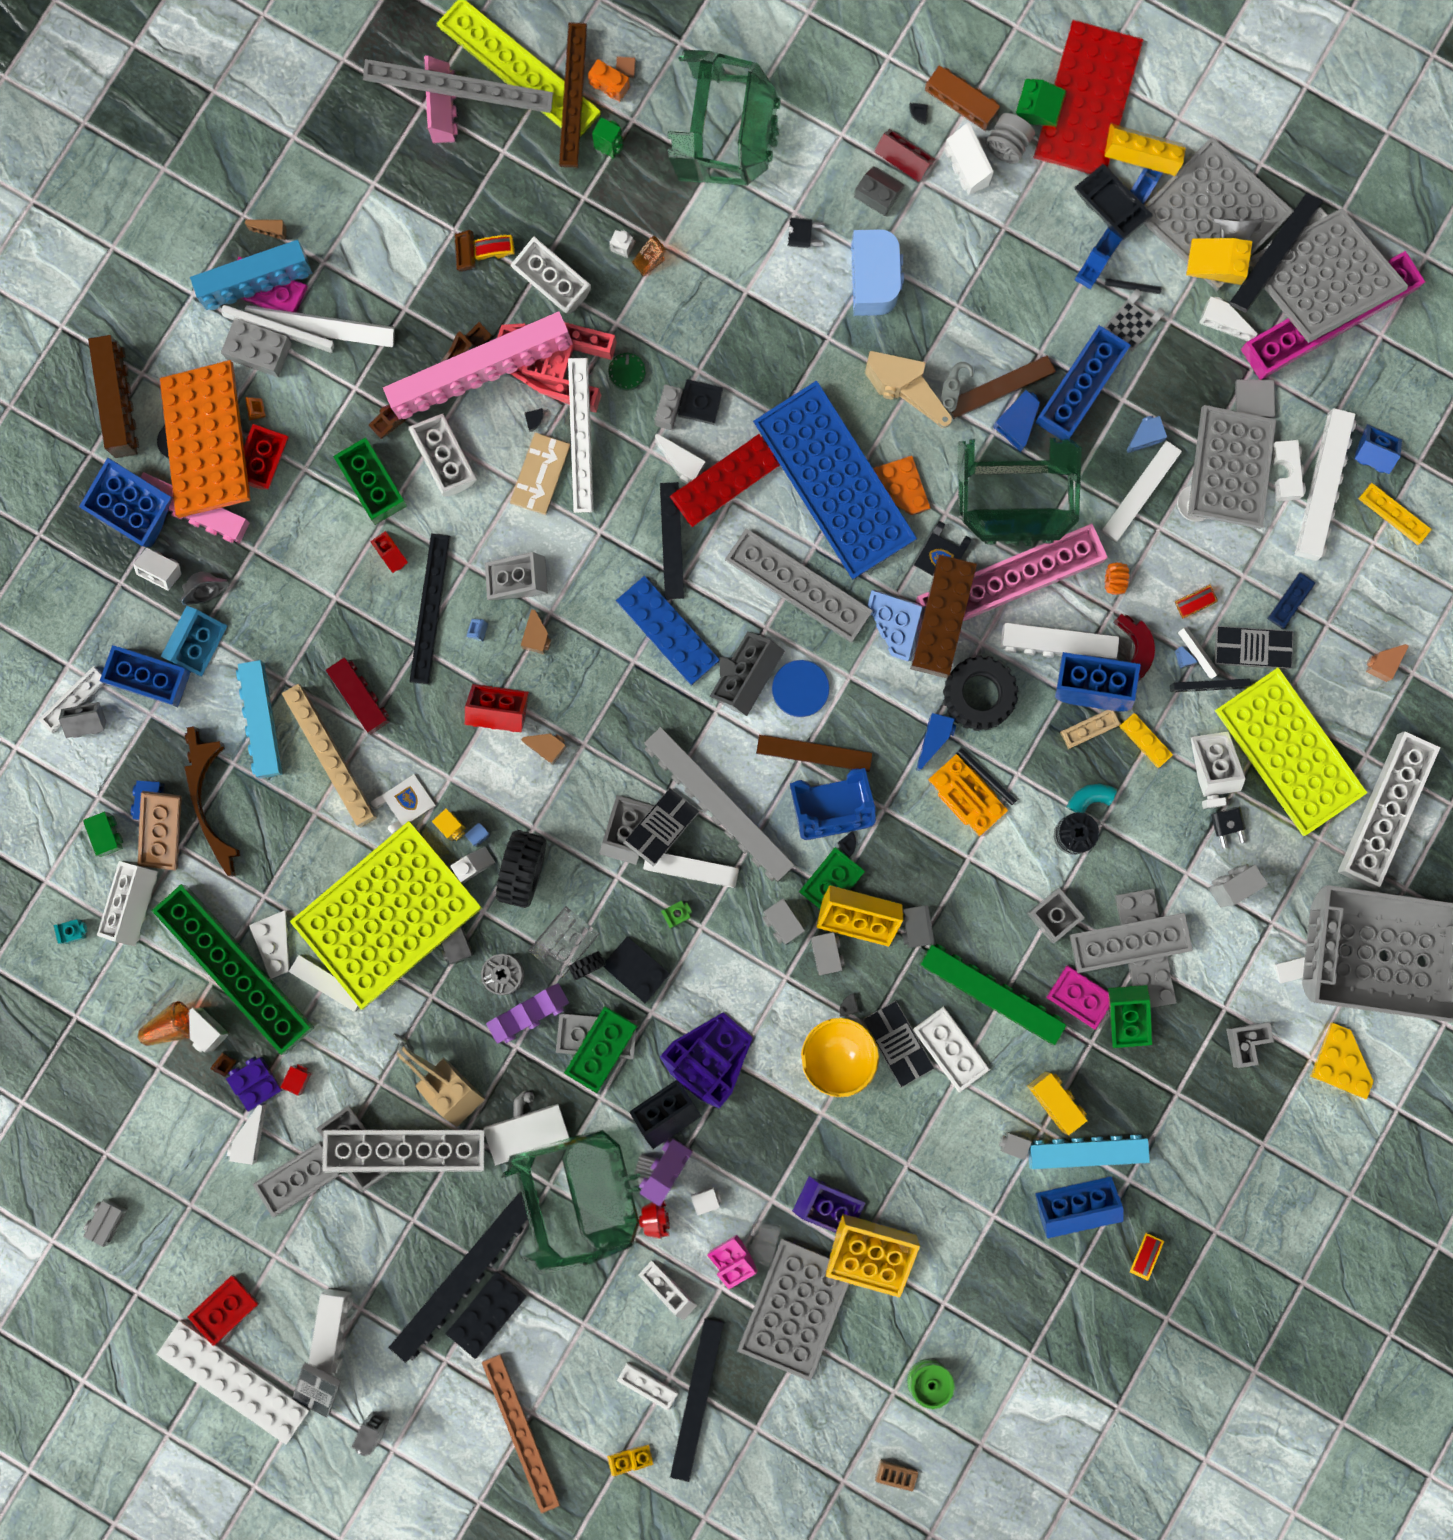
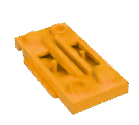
(967, 795)

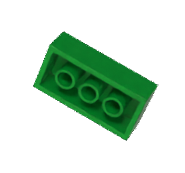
(370, 481)

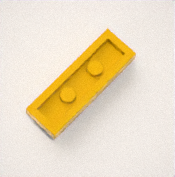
(1146, 740)

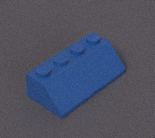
(1079, 1207)

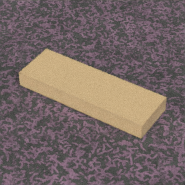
(1090, 728)

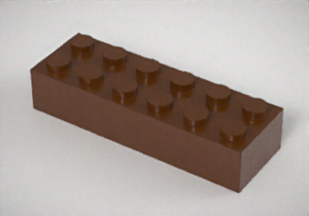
(113, 396)
(943, 616)

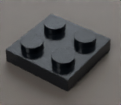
(700, 402)

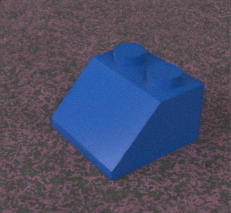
(1378, 449)

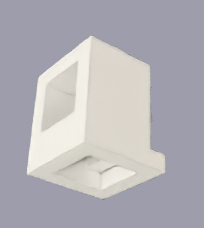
(622, 243)

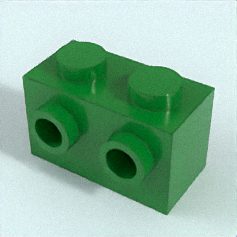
(607, 137)
(103, 834)

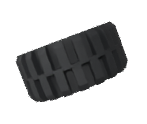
(998, 675)
(520, 868)

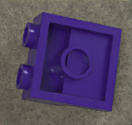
(253, 1083)

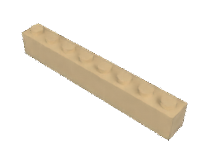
(329, 755)

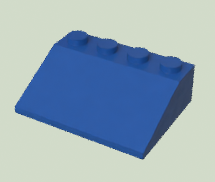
(127, 503)

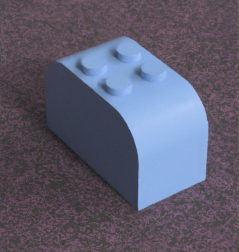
(875, 272)

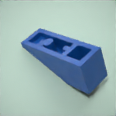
(937, 733)

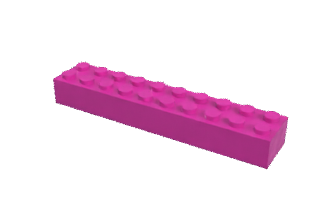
(1286, 344)

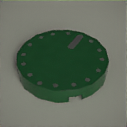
(626, 371)

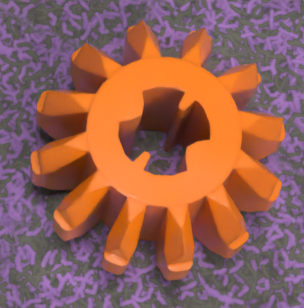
(1116, 578)

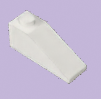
(1224, 318)
(683, 462)
(247, 1142)
(667, 1290)

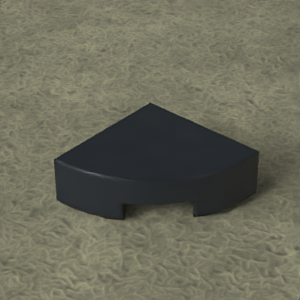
(919, 112)
(534, 418)
(848, 844)

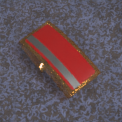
(1196, 601)

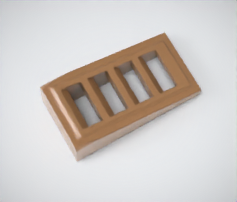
(272, 228)
(894, 1483)

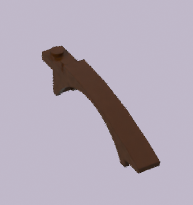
(478, 335)
(201, 758)

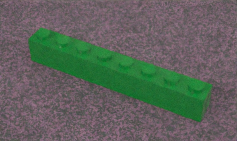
(992, 994)

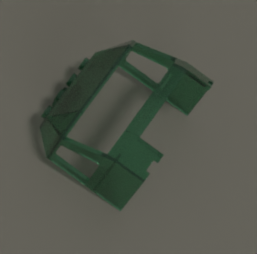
(756, 129)
(1021, 523)
(598, 1193)

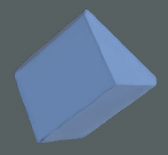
(477, 629)

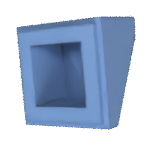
(1184, 657)
(477, 835)

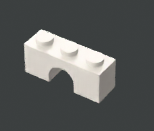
(1288, 454)

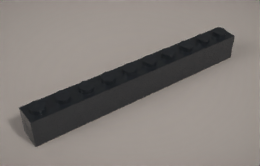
(460, 1280)

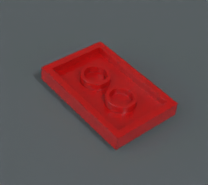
(223, 1310)

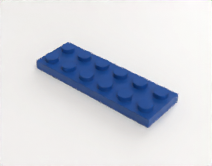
(667, 630)

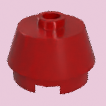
(655, 1220)

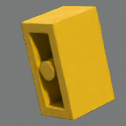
(449, 825)

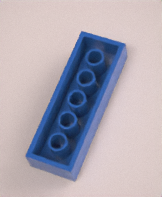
(1082, 383)

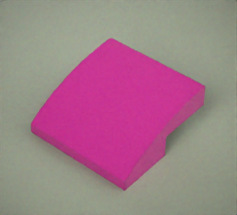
(732, 1261)

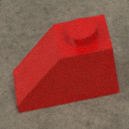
(389, 552)

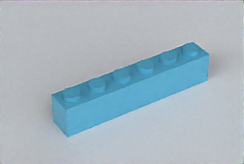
(259, 718)
(1088, 1153)

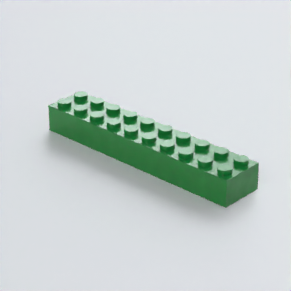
(233, 969)

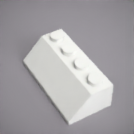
(127, 903)

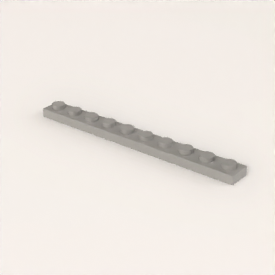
(457, 86)

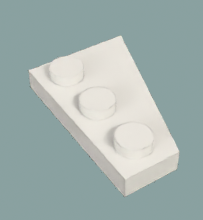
(272, 943)

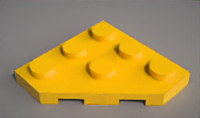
(1342, 1063)

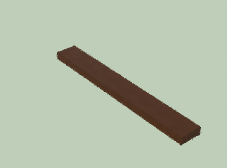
(573, 95)

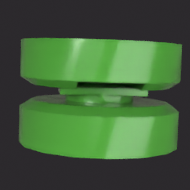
(919, 1378)

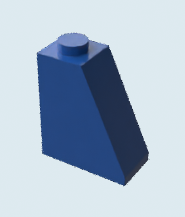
(1018, 420)

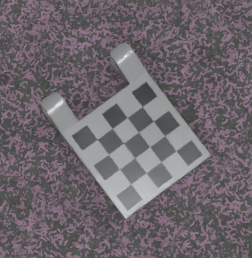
(1131, 322)

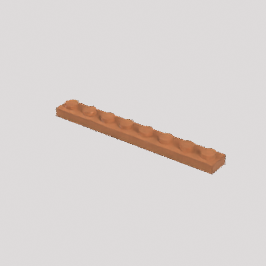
(520, 1433)

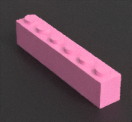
(215, 521)

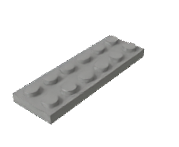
(1130, 942)
(1152, 972)

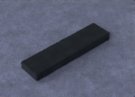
(1209, 685)

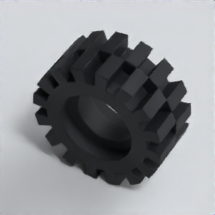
(586, 965)

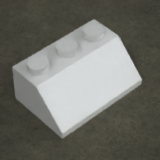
(968, 160)

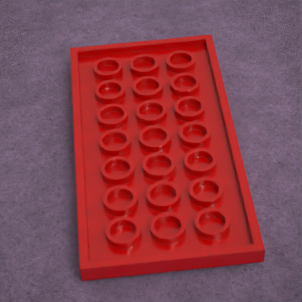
(1097, 80)

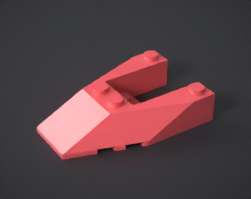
(549, 373)

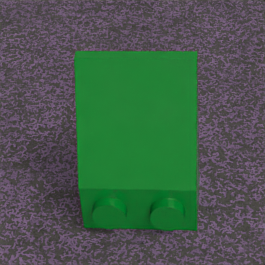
(1130, 1016)

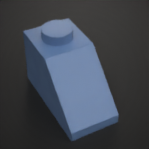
(1147, 434)

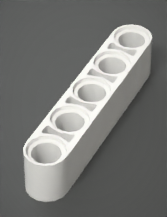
(695, 870)

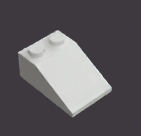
(1217, 764)

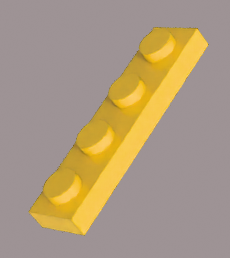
(1394, 514)

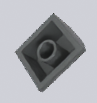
(878, 190)
(917, 927)

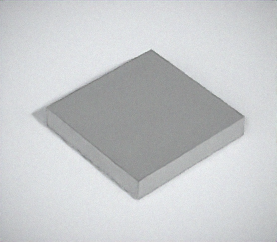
(1255, 397)

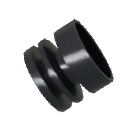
(1065, 833)

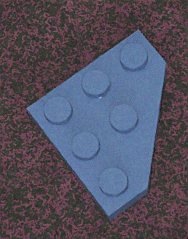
(897, 622)

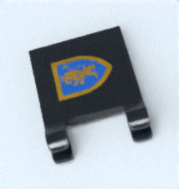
(939, 546)

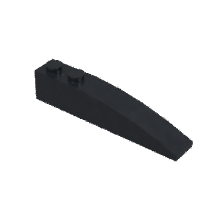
(671, 542)

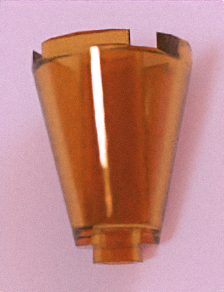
(167, 1026)

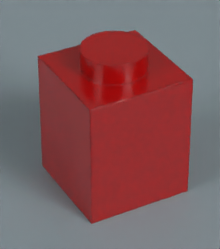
(296, 1079)

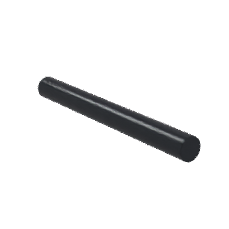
(986, 776)

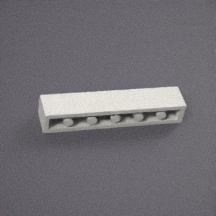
(1056, 641)

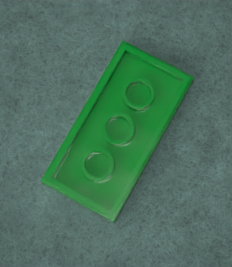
(600, 1049)

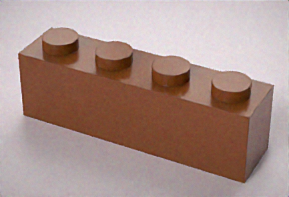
(962, 97)

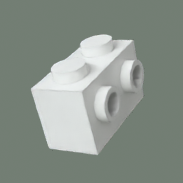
(157, 568)

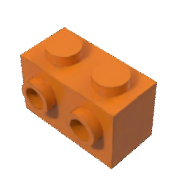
(608, 80)

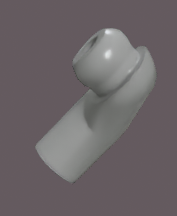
(520, 1101)

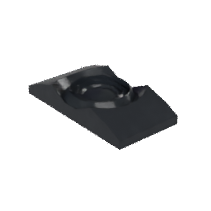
(1113, 202)

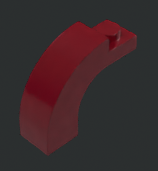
(1142, 640)

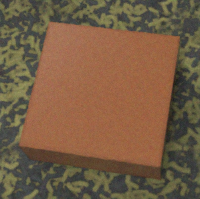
(626, 66)

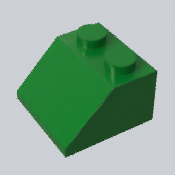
(1040, 102)

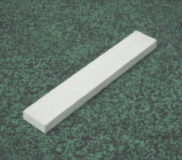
(291, 333)
(1141, 491)

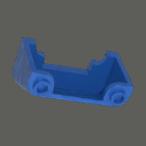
(833, 806)

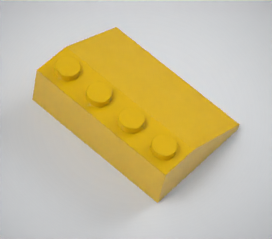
(872, 1255)

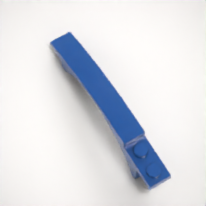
(1110, 241)

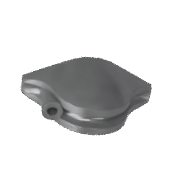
(1238, 228)
(202, 587)

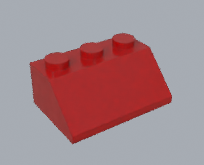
(262, 455)
(496, 708)

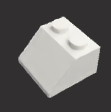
(205, 1031)

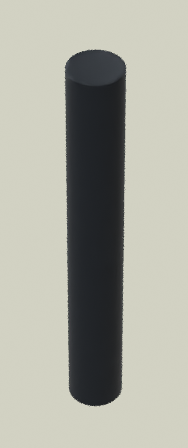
(1132, 286)

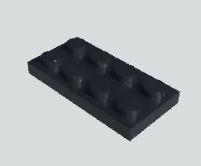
(486, 1315)

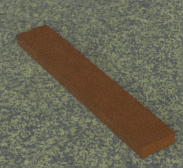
(1003, 386)
(813, 753)

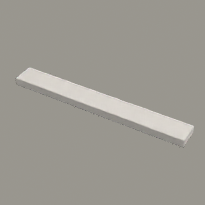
(329, 327)
(580, 434)

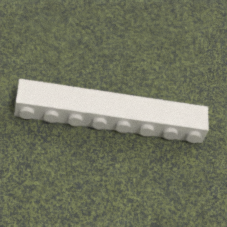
(1325, 484)

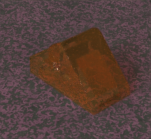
(649, 256)

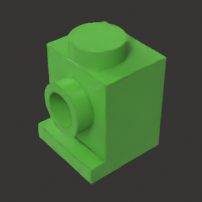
(673, 921)

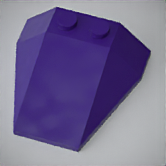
(709, 1059)

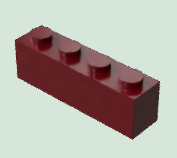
(357, 695)

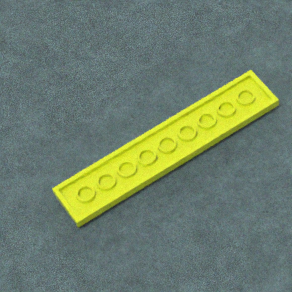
(508, 58)

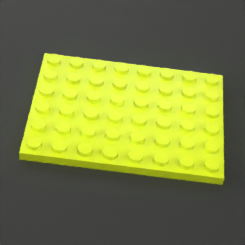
(385, 915)

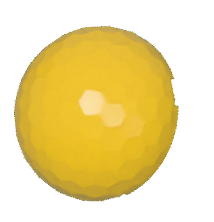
(840, 1057)

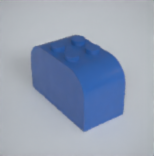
(1097, 682)

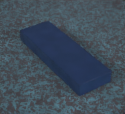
(1291, 600)

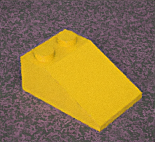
(1219, 259)

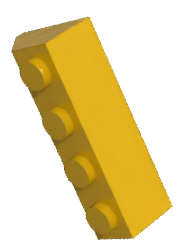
(1144, 150)
(859, 916)

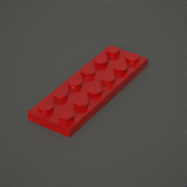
(725, 480)

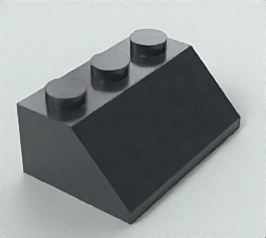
(665, 1114)

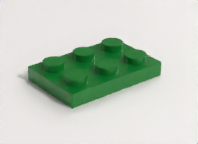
(834, 871)

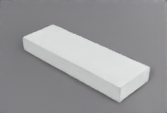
(1198, 652)
(647, 1386)

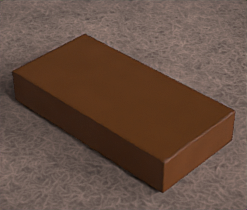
(465, 250)

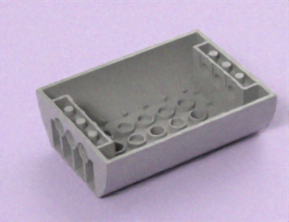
(1372, 924)

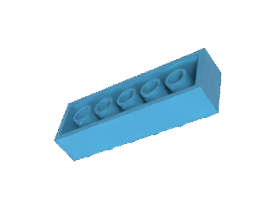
(251, 275)

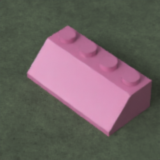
(440, 107)

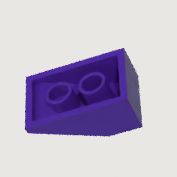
(825, 1204)

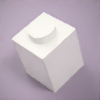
(706, 1201)

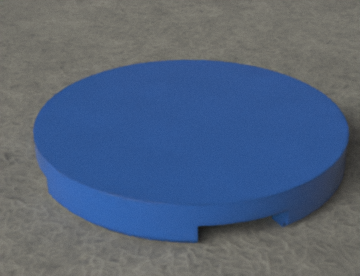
(800, 688)

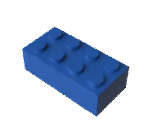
(145, 676)

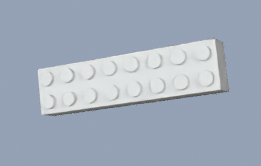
(1388, 810)
(403, 1151)

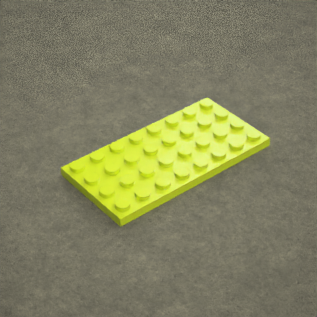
(1290, 751)

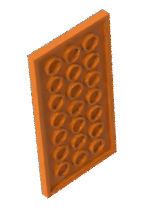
(204, 439)

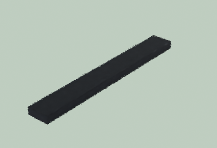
(1276, 252)
(430, 609)
(696, 1400)

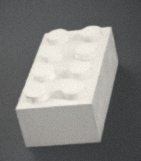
(329, 1330)

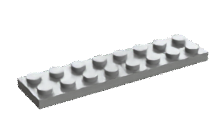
(798, 585)

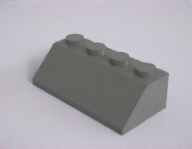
(754, 664)

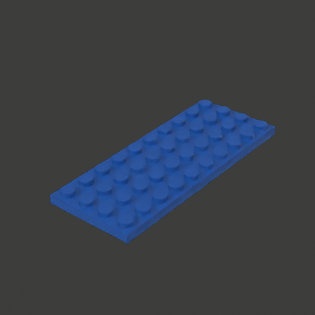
(834, 480)

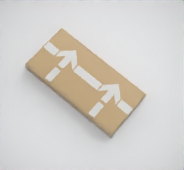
(540, 473)

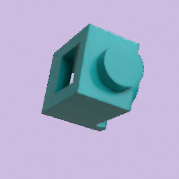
(62, 932)

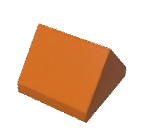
(255, 408)

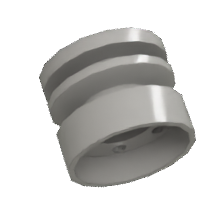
(1010, 138)
(513, 970)

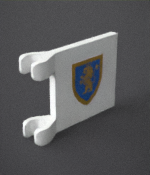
(406, 801)

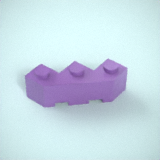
(528, 1014)
(665, 1171)

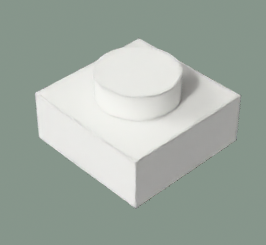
(1213, 802)

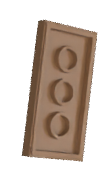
(159, 830)

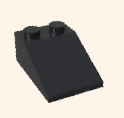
(636, 970)

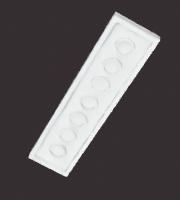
(233, 1382)

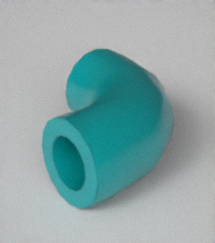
(1091, 794)

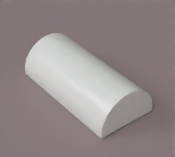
(551, 276)
(443, 455)

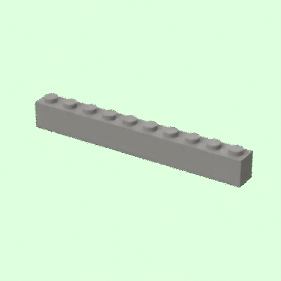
(718, 804)

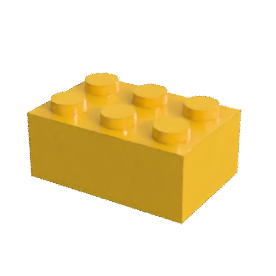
(1057, 1102)

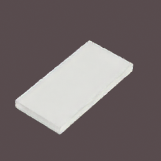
(951, 1049)
(525, 1132)

